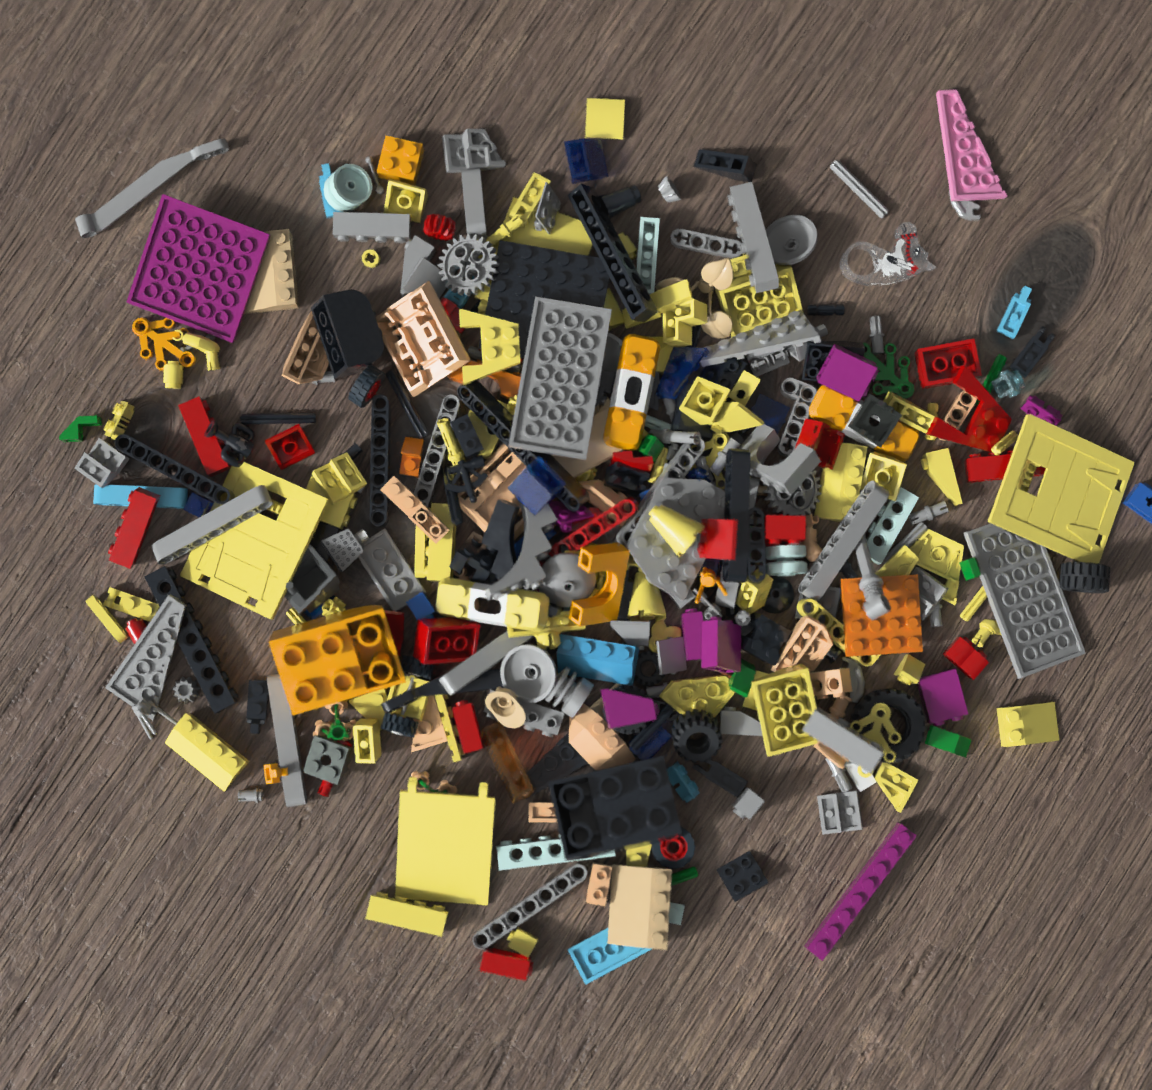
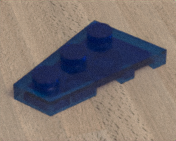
(678, 369)

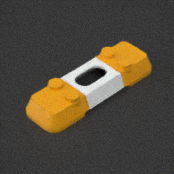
(838, 411)
(625, 421)

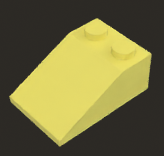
(1027, 724)

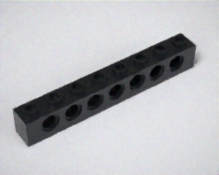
(612, 253)
(229, 697)

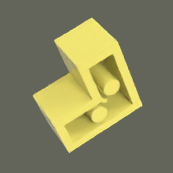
(679, 322)

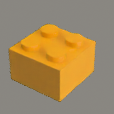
(400, 160)

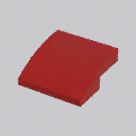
(626, 457)

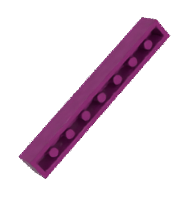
(860, 891)

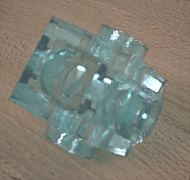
(1008, 384)

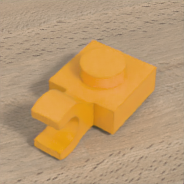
(274, 773)

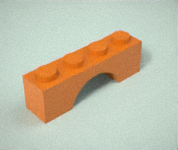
(507, 382)

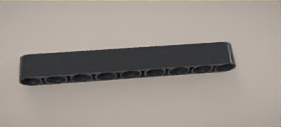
(500, 422)

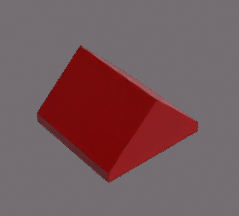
(290, 446)

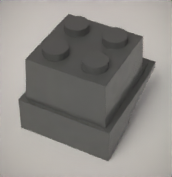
(312, 583)

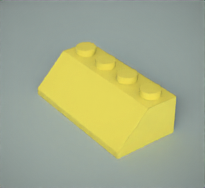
(842, 484)
(206, 751)

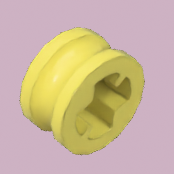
(373, 253)

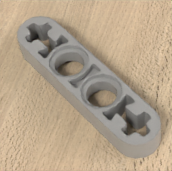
(706, 246)

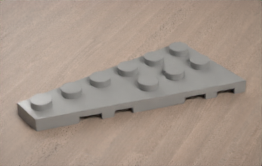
(763, 339)
(149, 660)

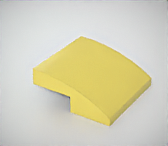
(605, 118)
(339, 478)

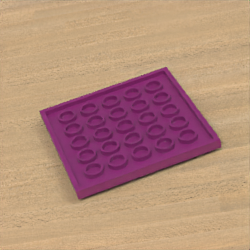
(198, 268)

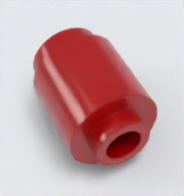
(135, 629)

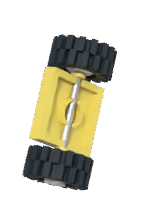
(400, 724)

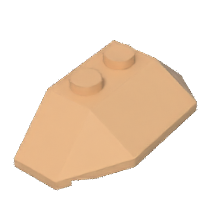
(307, 357)
(604, 497)
(805, 646)
(597, 742)

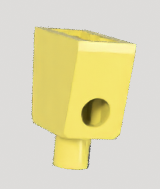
(748, 384)

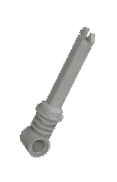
(871, 584)

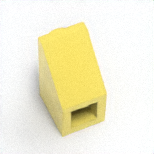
(909, 670)

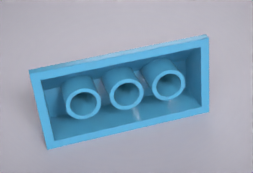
(598, 659)

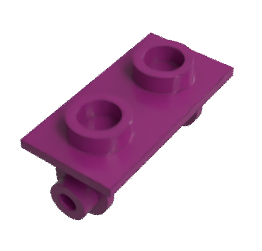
(1035, 407)

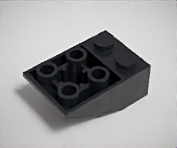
(817, 353)

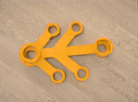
(160, 341)

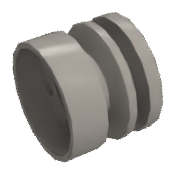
(569, 692)

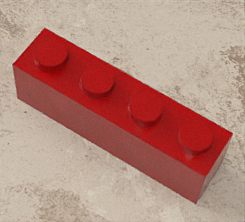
(209, 449)
(990, 467)
(134, 527)

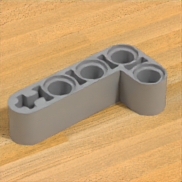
(474, 202)
(794, 419)

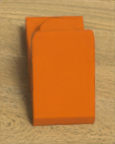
(411, 456)

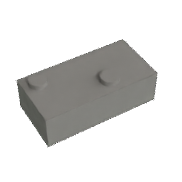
(843, 739)

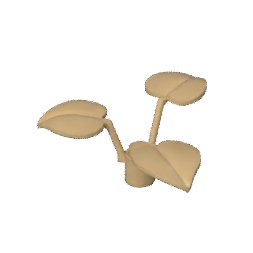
(717, 275)

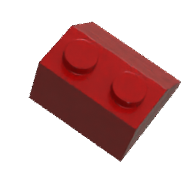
(718, 539)

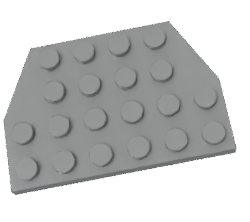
(652, 552)

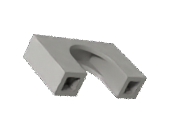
(786, 475)

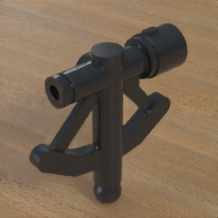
(464, 468)

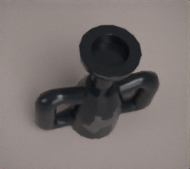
(235, 443)

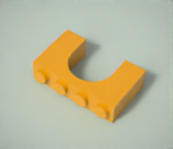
(606, 603)

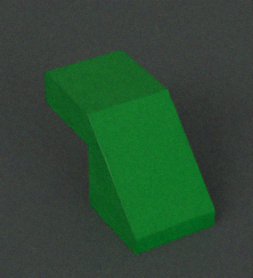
(74, 431)
(651, 447)
(970, 568)
(741, 681)
(948, 741)

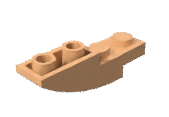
(415, 509)

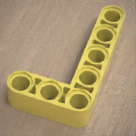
(831, 623)

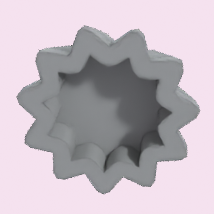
(669, 190)
(186, 690)

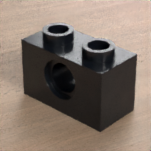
(467, 436)

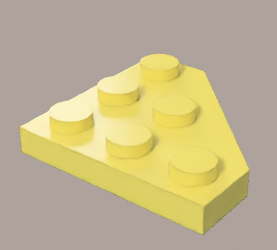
(699, 693)

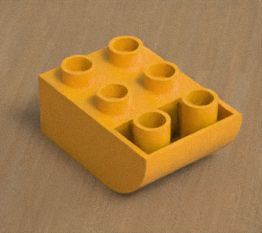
(336, 658)

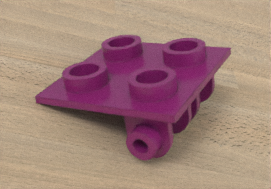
(566, 517)

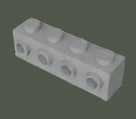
(371, 226)
(538, 717)

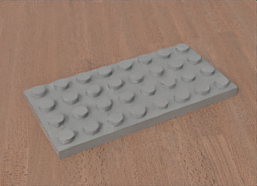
(560, 378)
(1025, 599)

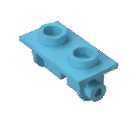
(688, 789)

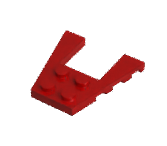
(986, 424)

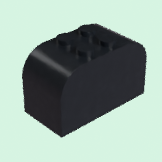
(348, 331)

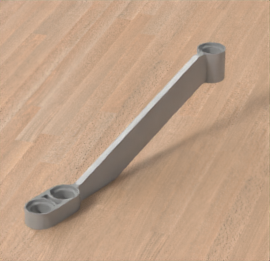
(145, 185)

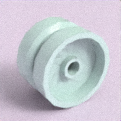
(347, 188)
(785, 560)

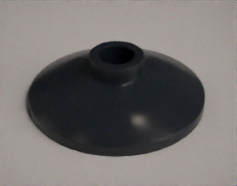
(785, 597)

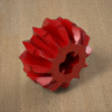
(439, 227)

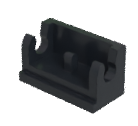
(625, 478)

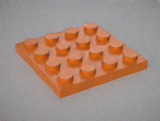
(890, 633)

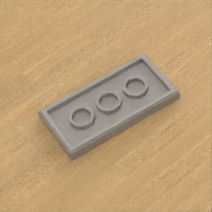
(390, 570)

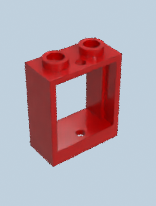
(468, 726)
(506, 963)

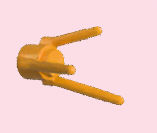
(708, 579)

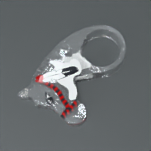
(892, 267)

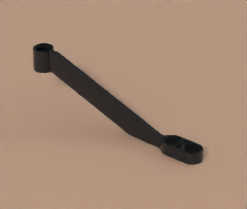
(487, 681)

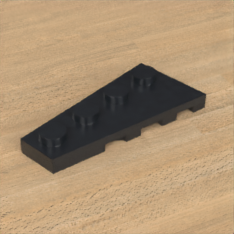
(555, 765)

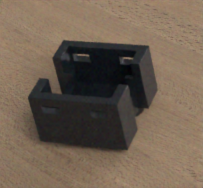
(475, 555)
(765, 639)

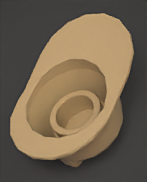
(505, 707)

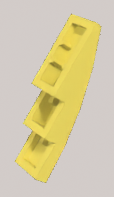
(664, 300)

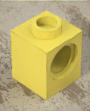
(522, 941)

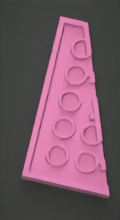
(965, 156)

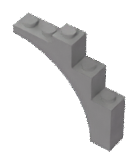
(535, 546)

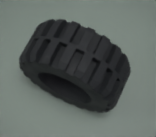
(910, 710)

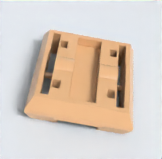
(425, 339)
(493, 489)

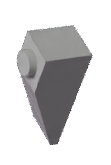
(415, 250)
(738, 723)

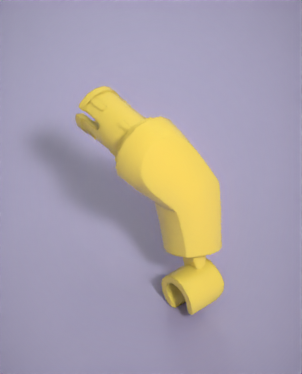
(205, 345)
(987, 628)

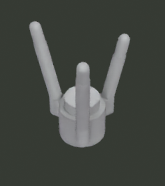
(142, 710)

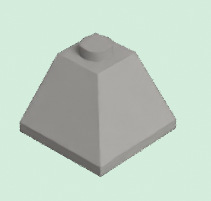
(632, 632)

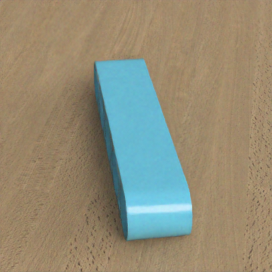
(118, 495)

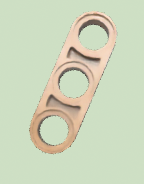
(961, 407)

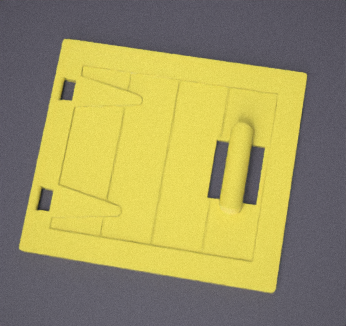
(1075, 494)
(260, 552)

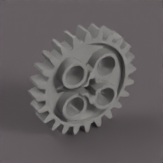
(468, 265)
(805, 496)

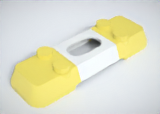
(519, 608)

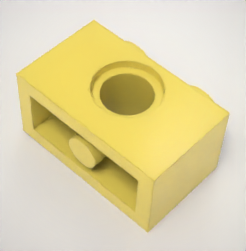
(752, 595)

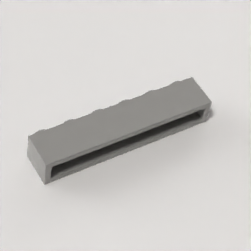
(754, 238)

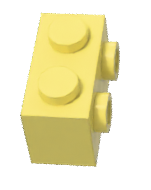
(367, 740)

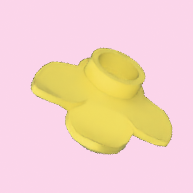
(660, 632)

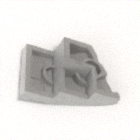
(470, 151)

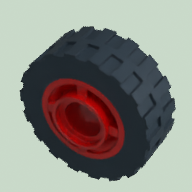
(366, 386)
(679, 858)

